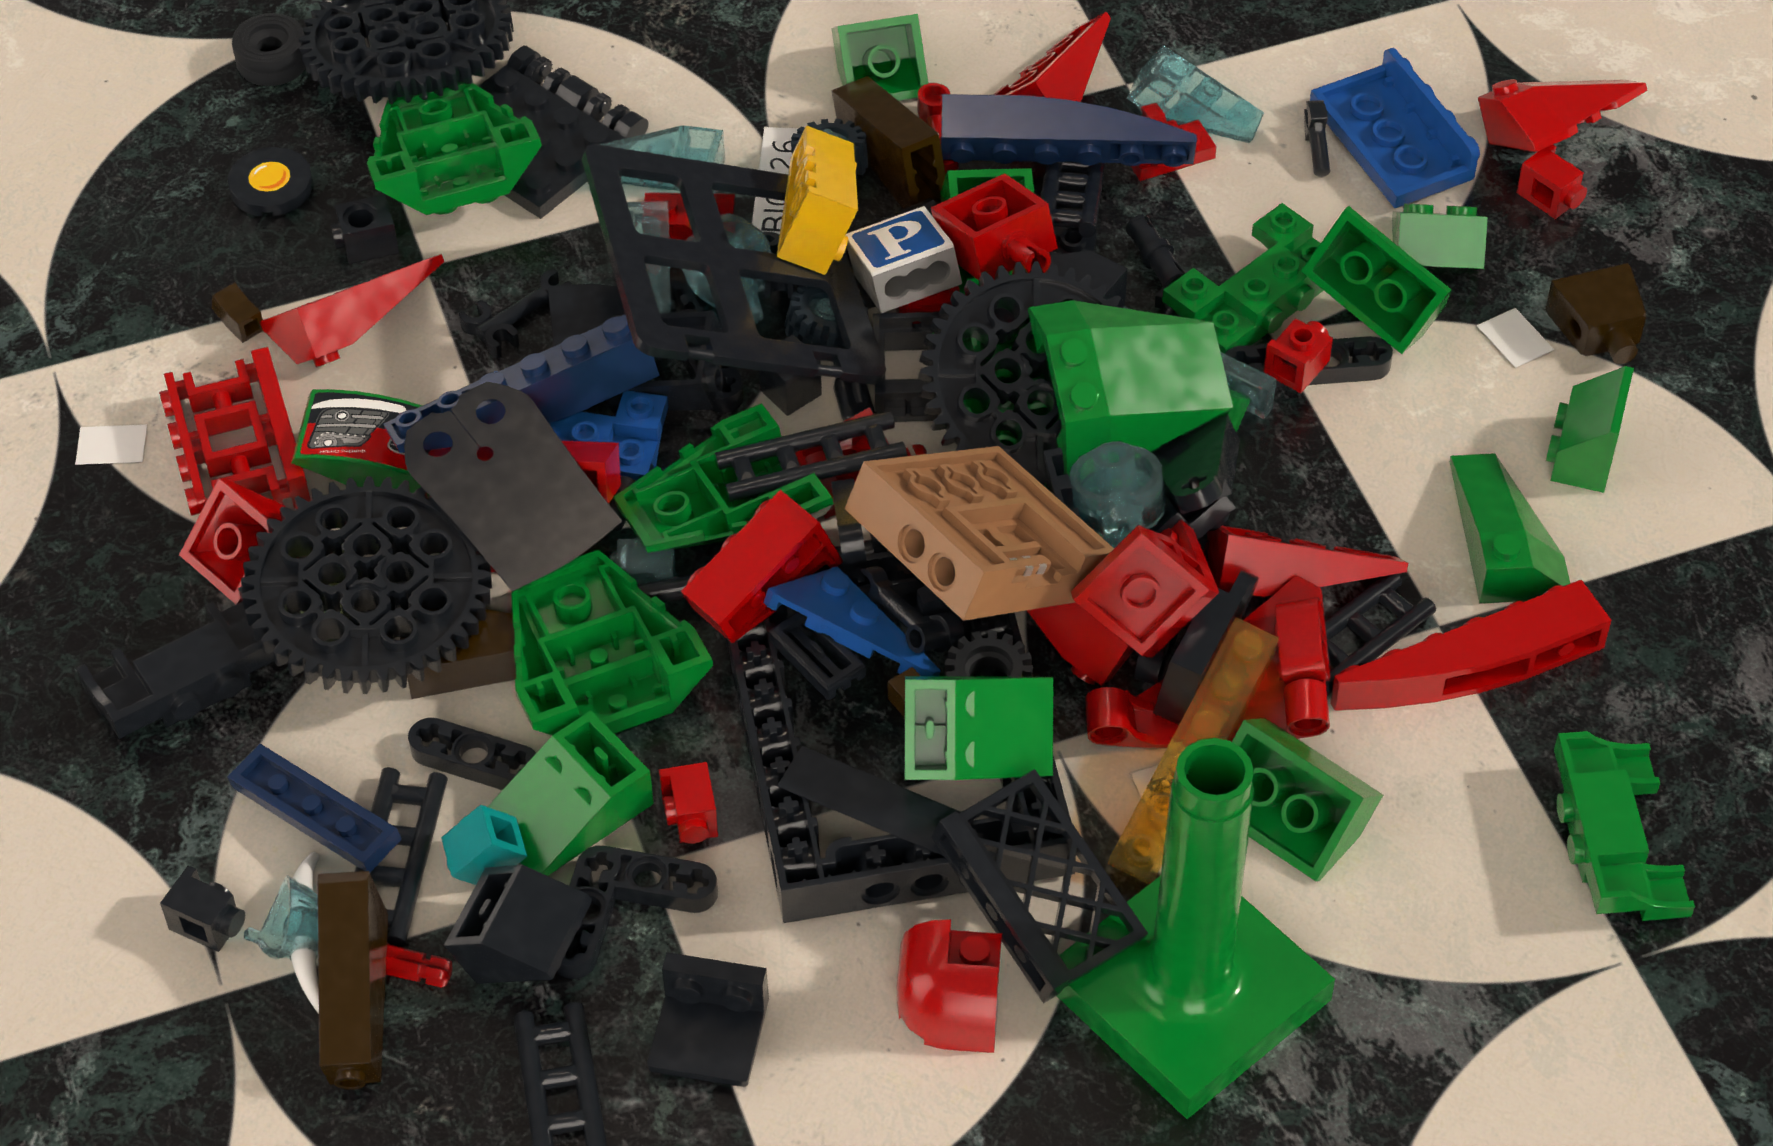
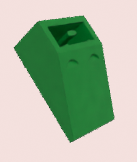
(977, 727)
(575, 793)

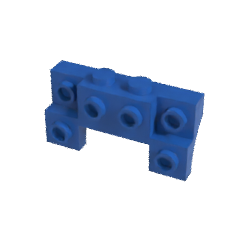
(634, 427)

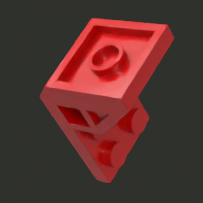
(1149, 586)

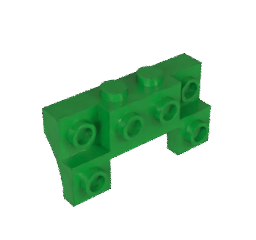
(1260, 293)
(1608, 830)

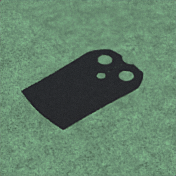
(526, 504)

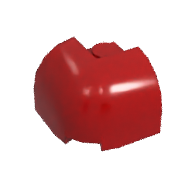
(949, 986)

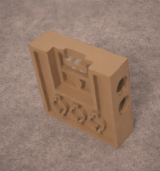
(976, 530)

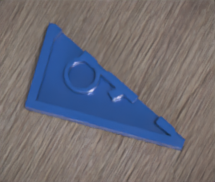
(849, 617)

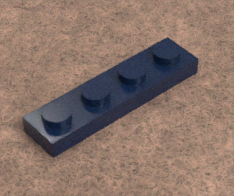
(314, 808)

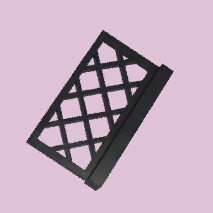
(1003, 907)

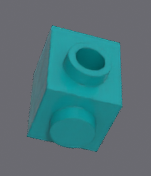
(482, 841)

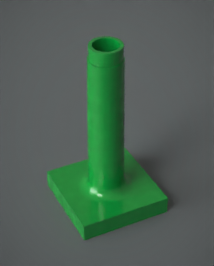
(1213, 974)

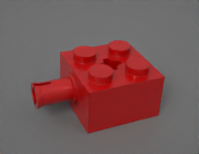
(998, 227)

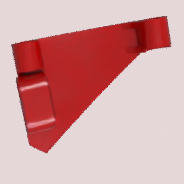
(1289, 694)

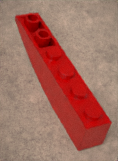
(1481, 653)

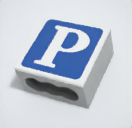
(903, 259)

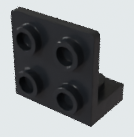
(709, 1019)

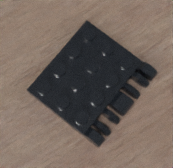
(567, 121)

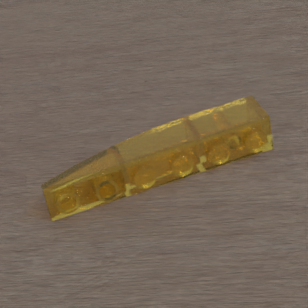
(1211, 714)

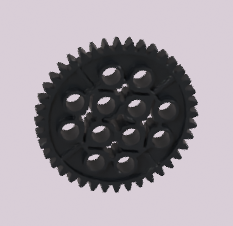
(407, 45)
(962, 374)
(368, 522)

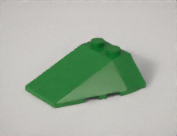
(450, 150)
(1128, 375)
(689, 498)
(600, 646)

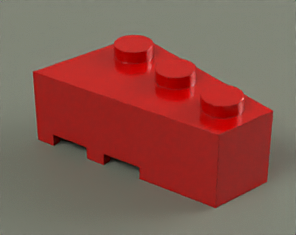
(768, 551)

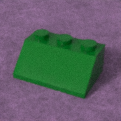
(1377, 281)
(1302, 800)

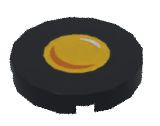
(270, 181)

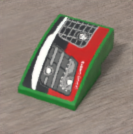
(347, 439)

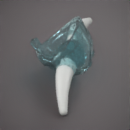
(293, 927)

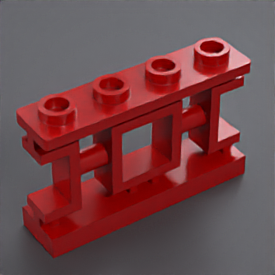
(269, 430)

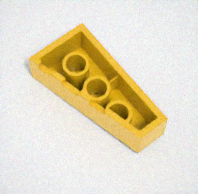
(818, 201)

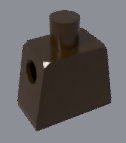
(1599, 311)

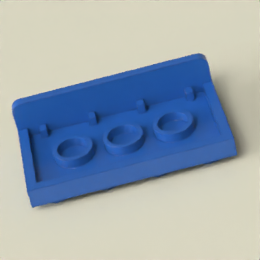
(1399, 131)

